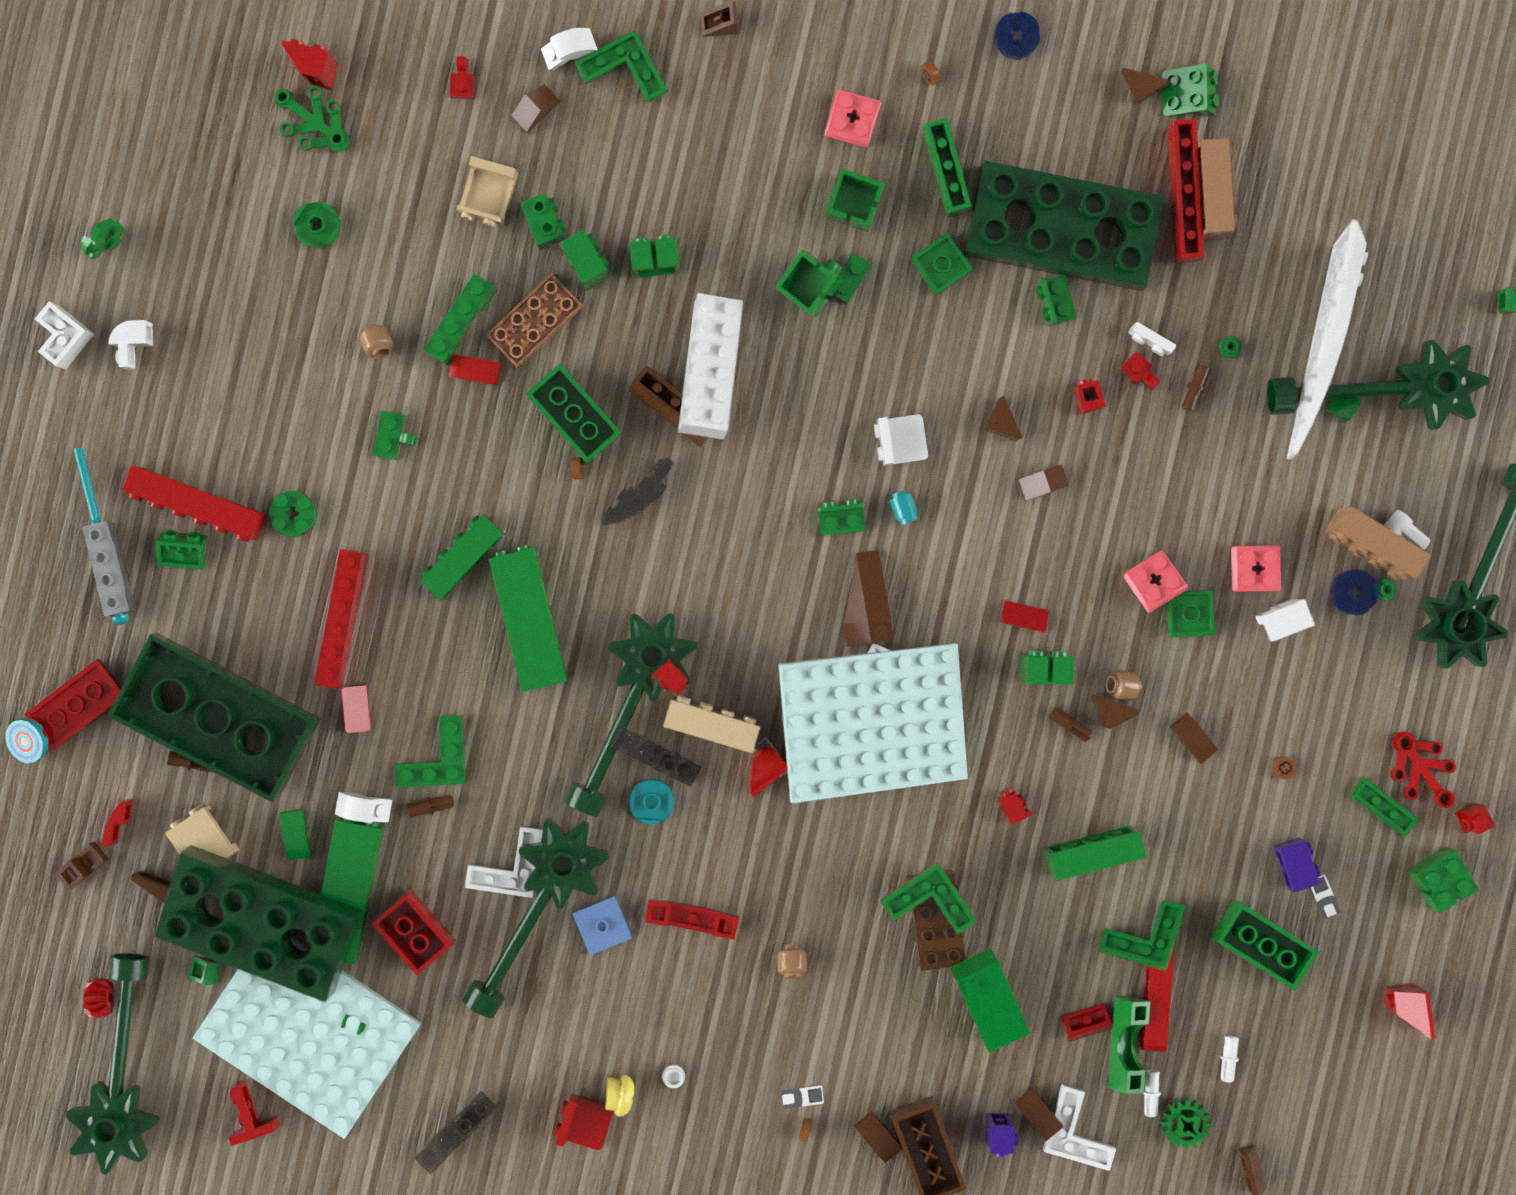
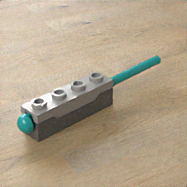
(105, 554)

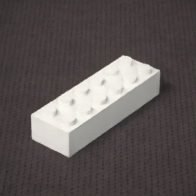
(710, 366)

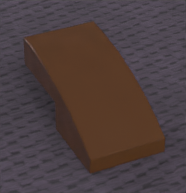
(1193, 738)
(81, 865)
(1039, 1114)
(878, 1137)

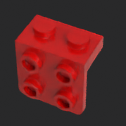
(583, 1122)

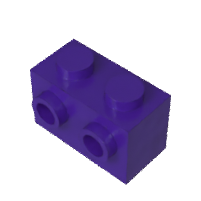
(1297, 864)
(1000, 1134)

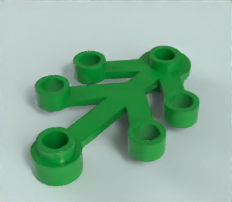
(315, 121)

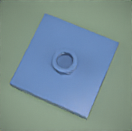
(602, 925)

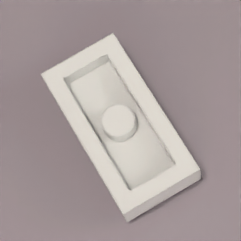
(1158, 343)

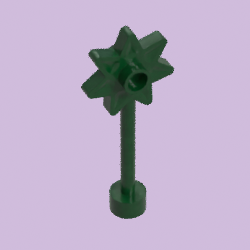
(1436, 384)
(1463, 620)
(643, 656)
(560, 866)
(112, 1121)

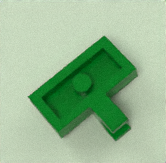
(852, 273)
(390, 435)

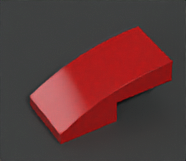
(474, 369)
(120, 816)

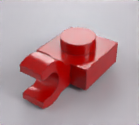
(462, 83)
(1137, 369)

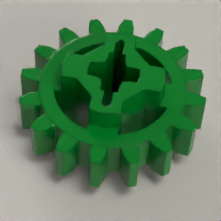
(1178, 1130)

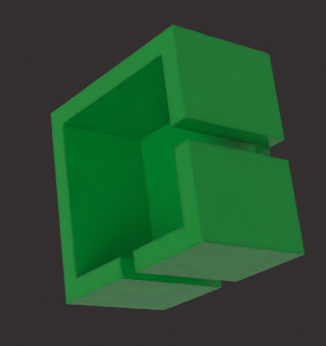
(854, 199)
(583, 256)
(654, 257)
(809, 283)
(1045, 669)
(1445, 877)

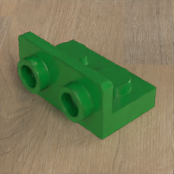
(1056, 300)
(841, 518)
(181, 549)

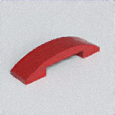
(692, 918)

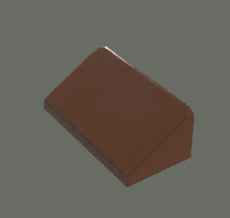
(1252, 1170)

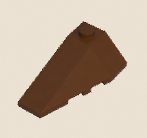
(867, 609)

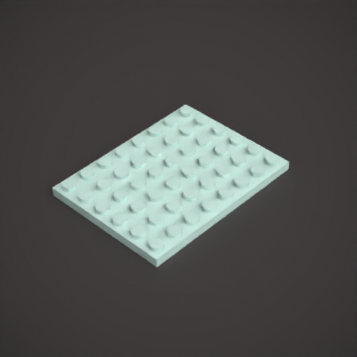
(873, 722)
(299, 1044)

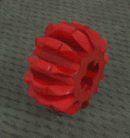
(98, 998)

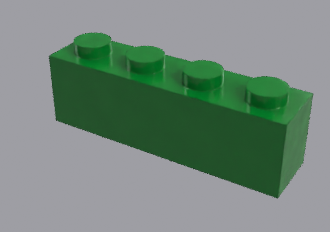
(946, 167)
(462, 557)

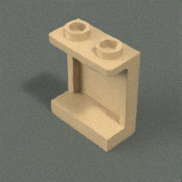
(487, 192)
(202, 832)

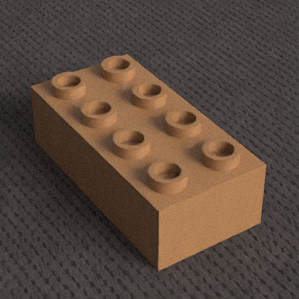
(1216, 189)
(1377, 544)

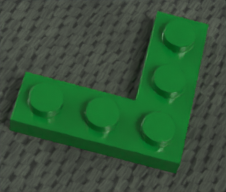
(623, 51)
(452, 765)
(927, 884)
(1150, 952)

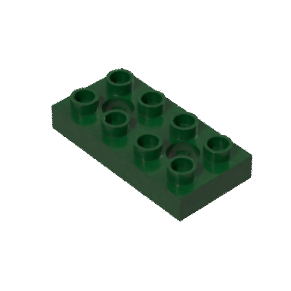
(1064, 226)
(214, 717)
(257, 923)

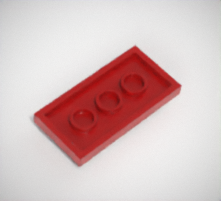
(76, 704)

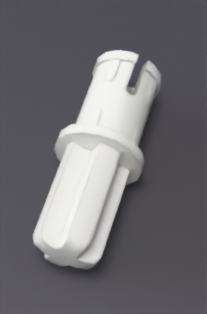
(1229, 1058)
(1151, 1092)

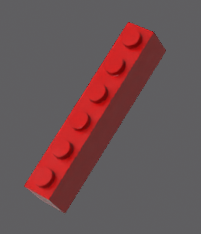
(1185, 191)
(193, 502)
(340, 619)

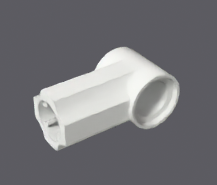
(1403, 526)

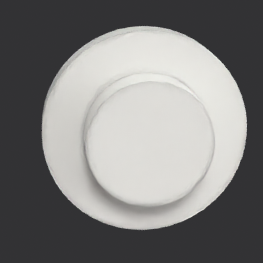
(673, 1076)

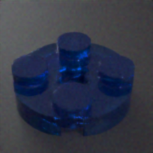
(1017, 48)
(1341, 592)

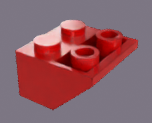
(313, 63)

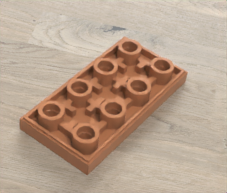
(534, 320)

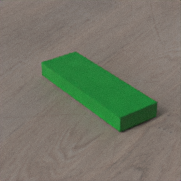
(1383, 807)

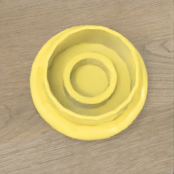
(619, 1095)

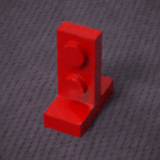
(248, 1116)

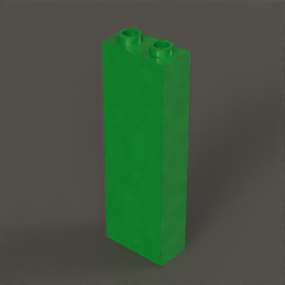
(528, 618)
(352, 871)

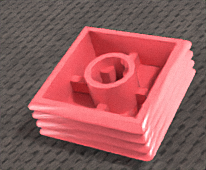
(839, 124)
(1266, 557)
(1152, 595)

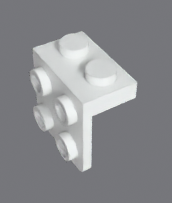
(901, 439)

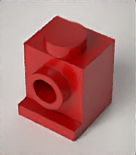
(1096, 401)
(671, 678)
(1013, 806)
(1475, 819)

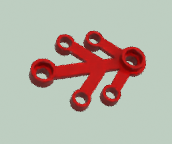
(1420, 766)

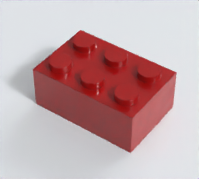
(414, 932)

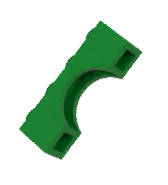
(453, 327)
(1125, 1071)

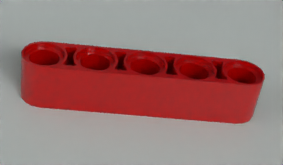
(1158, 991)

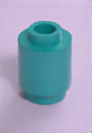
(904, 507)

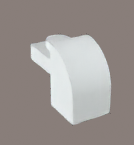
(567, 46)
(127, 337)
(363, 808)

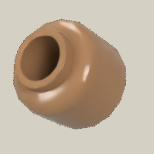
(376, 341)
(1123, 685)
(792, 962)

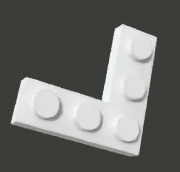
(505, 880)
(1071, 1146)

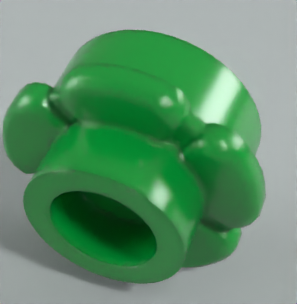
(1224, 347)
(1392, 588)

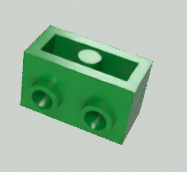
(543, 221)

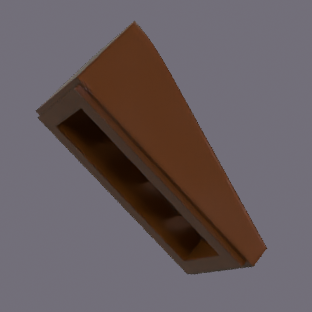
(154, 885)

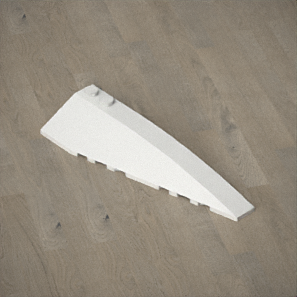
(1331, 328)

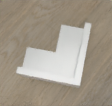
(67, 335)
(1286, 619)

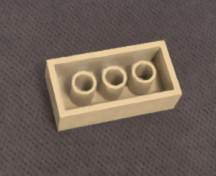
(712, 724)

